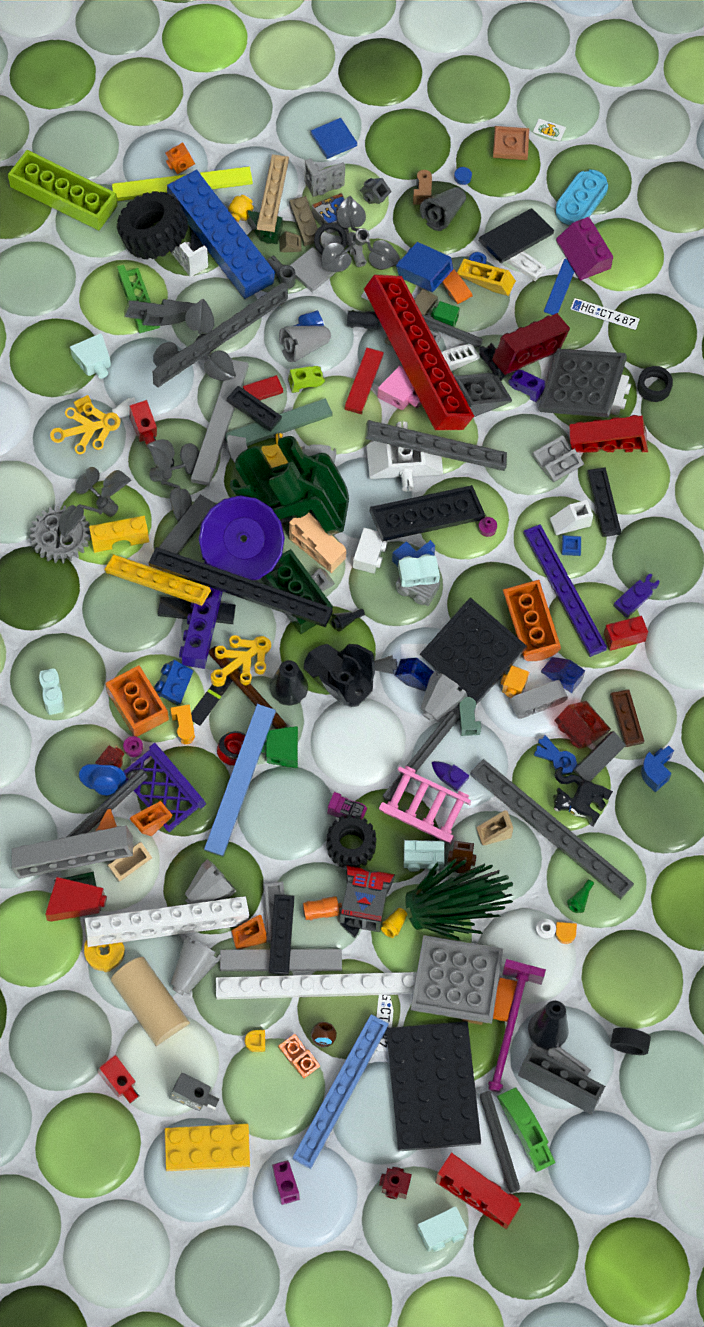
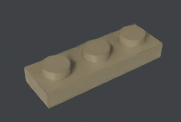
(304, 219)

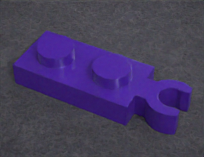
(635, 596)

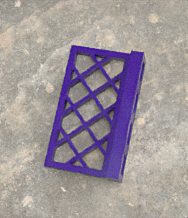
(178, 781)

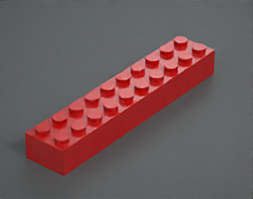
(418, 353)

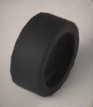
(327, 226)
(659, 372)
(630, 1041)

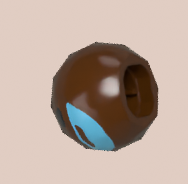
(323, 1034)

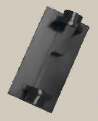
(487, 355)

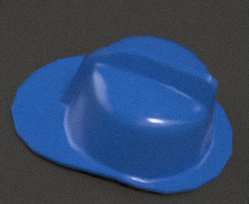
(102, 778)

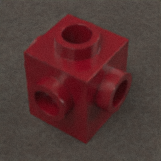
(397, 1190)

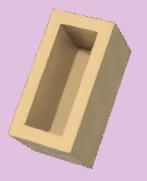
(125, 866)

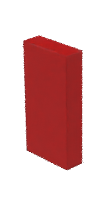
(265, 388)

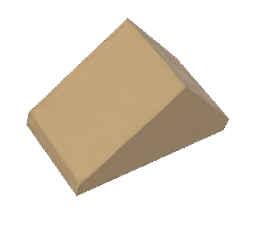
(496, 829)

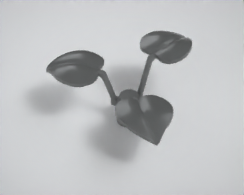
(337, 259)
(200, 318)
(162, 454)
(112, 484)

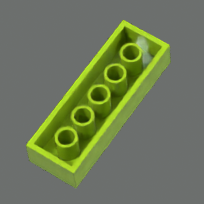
(63, 190)

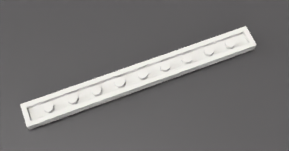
(315, 985)

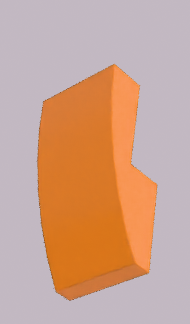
(456, 287)
(504, 999)
(299, 1056)

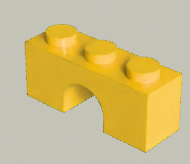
(130, 529)

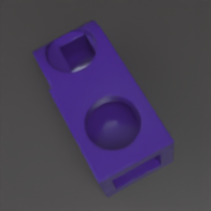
(527, 384)

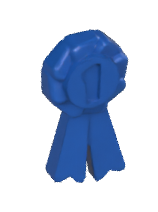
(560, 759)

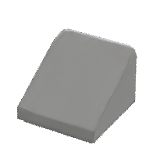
(322, 579)

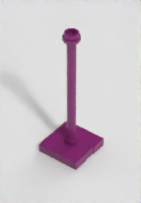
(523, 974)

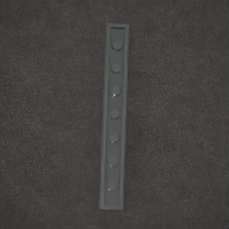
(436, 445)

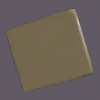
(290, 242)

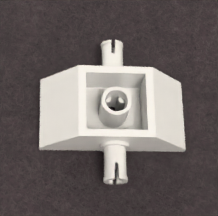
(395, 462)

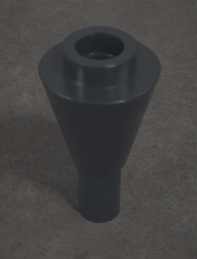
(342, 620)

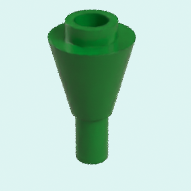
(579, 900)

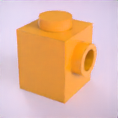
(515, 681)

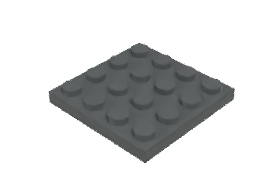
(582, 382)

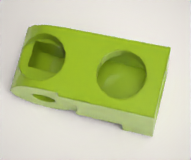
(305, 377)

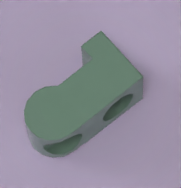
(468, 726)

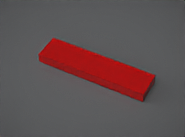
(364, 380)

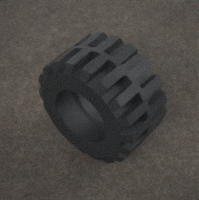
(356, 827)

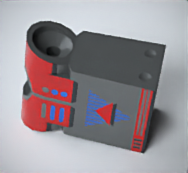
(365, 897)

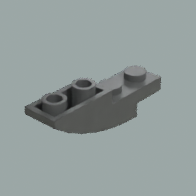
(154, 314)

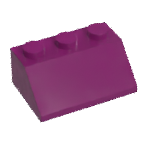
(585, 249)

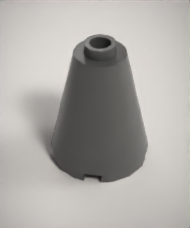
(442, 208)

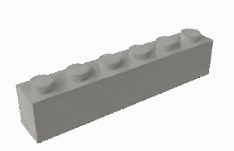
(72, 852)

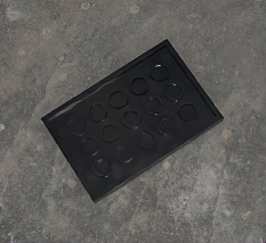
(433, 1086)

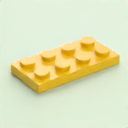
(207, 1147)

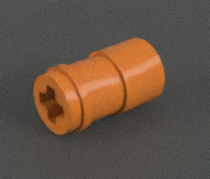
(321, 908)

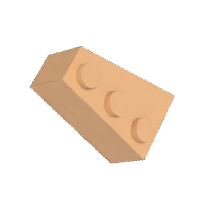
(314, 541)

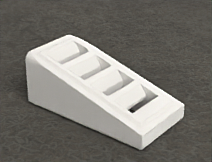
(451, 353)

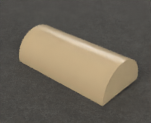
(149, 1000)

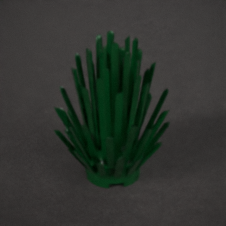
(447, 903)

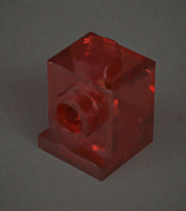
(111, 756)

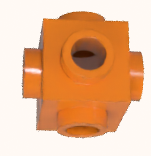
(179, 158)

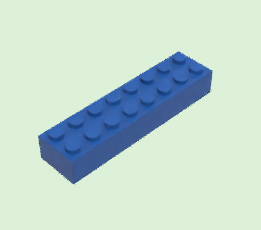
(222, 235)

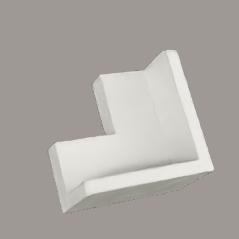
(191, 261)

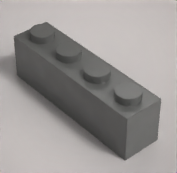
(561, 1080)

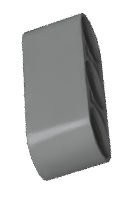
(538, 699)

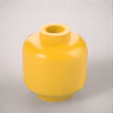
(239, 207)

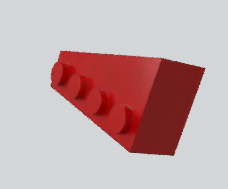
(609, 435)
(478, 1191)

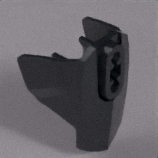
(342, 671)

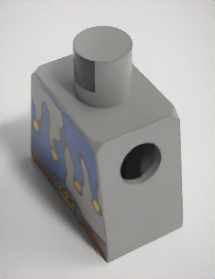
(326, 211)

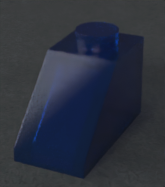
(565, 671)
(414, 673)

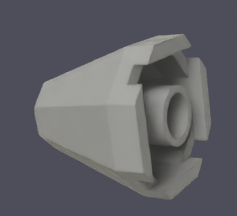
(441, 696)
(209, 885)

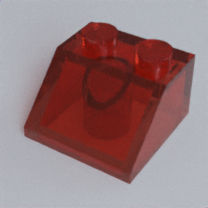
(581, 724)

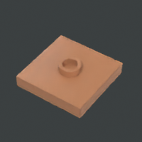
(511, 143)

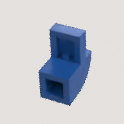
(407, 550)
(653, 768)

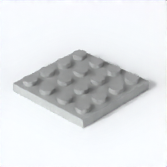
(457, 979)

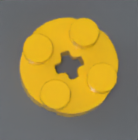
(104, 962)

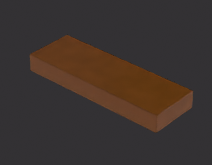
(627, 718)

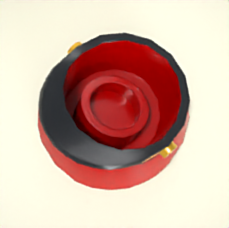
(230, 746)

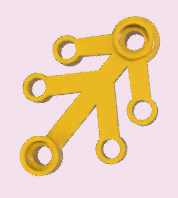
(88, 427)
(241, 657)

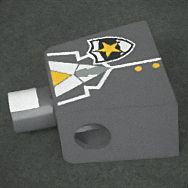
(184, 1093)

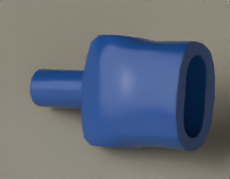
(310, 319)

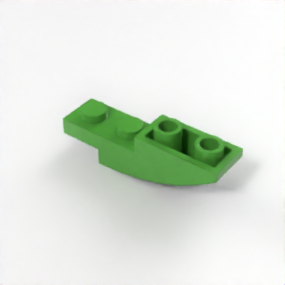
(528, 1129)

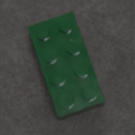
(293, 578)

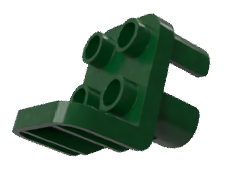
(296, 486)

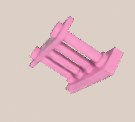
(409, 815)

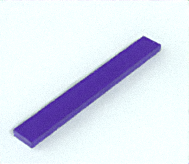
(565, 590)

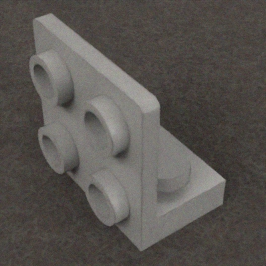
(323, 180)

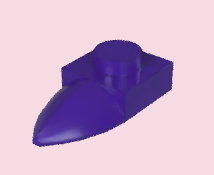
(450, 775)

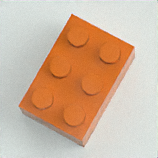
(137, 701)

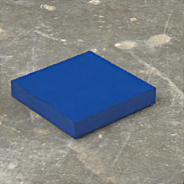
(333, 138)

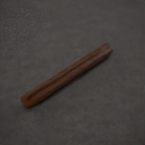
(248, 690)

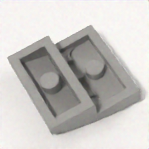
(557, 459)

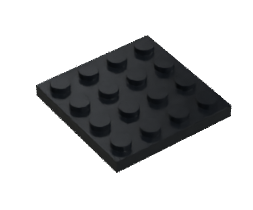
(473, 650)

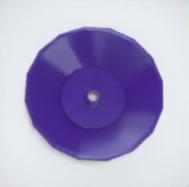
(222, 534)

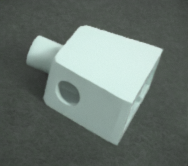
(92, 356)

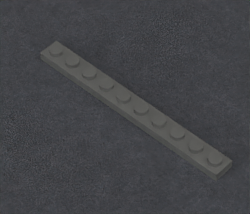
(219, 335)
(552, 829)

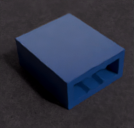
(424, 267)

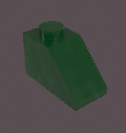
(265, 236)

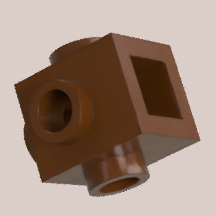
(461, 852)

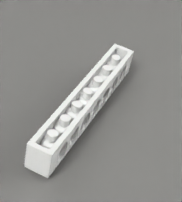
(166, 921)

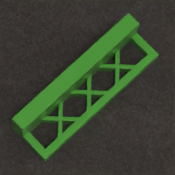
(129, 288)

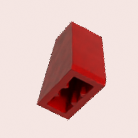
(74, 900)

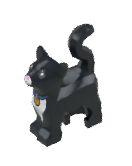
(584, 796)

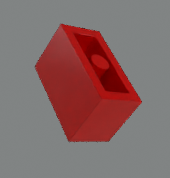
(625, 633)

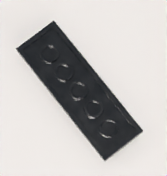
(427, 513)

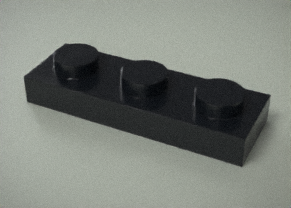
(254, 408)

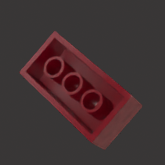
(530, 343)

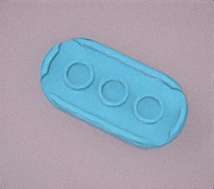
(581, 196)

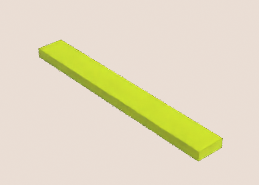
(215, 180)

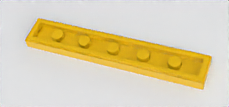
(157, 580)

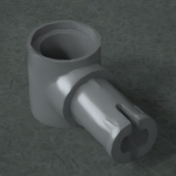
(284, 272)

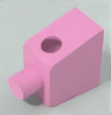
(398, 390)

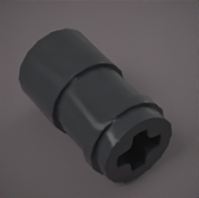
(362, 319)

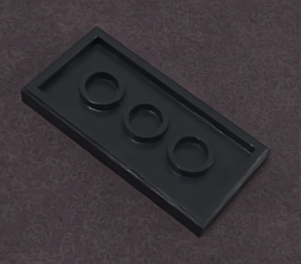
(516, 235)

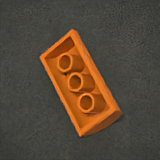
(532, 620)

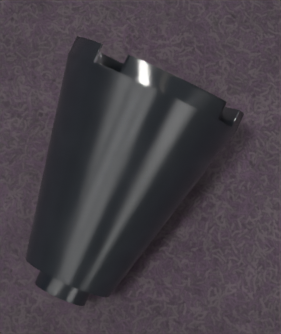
(289, 684)
(549, 1026)

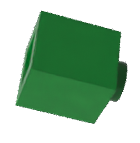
(446, 313)

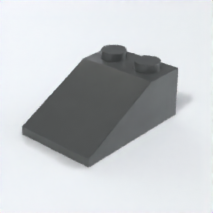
(483, 392)

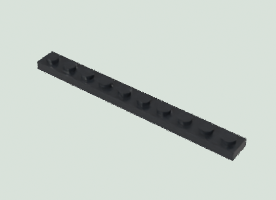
(240, 587)

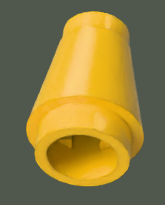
(393, 924)

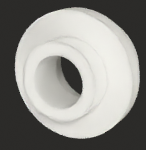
(546, 934)

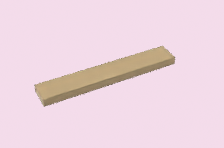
(273, 193)

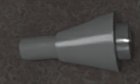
(386, 665)

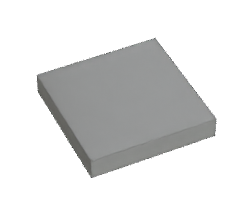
(310, 271)

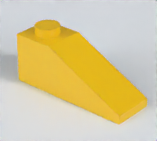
(487, 276)

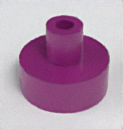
(487, 526)
(133, 746)

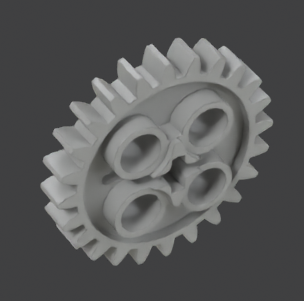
(42, 532)

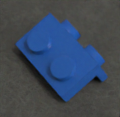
(173, 681)

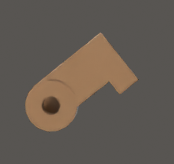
(424, 186)

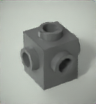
(375, 190)

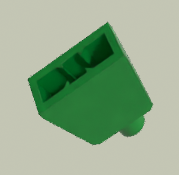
(282, 747)

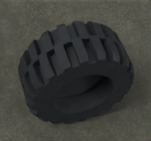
(148, 210)

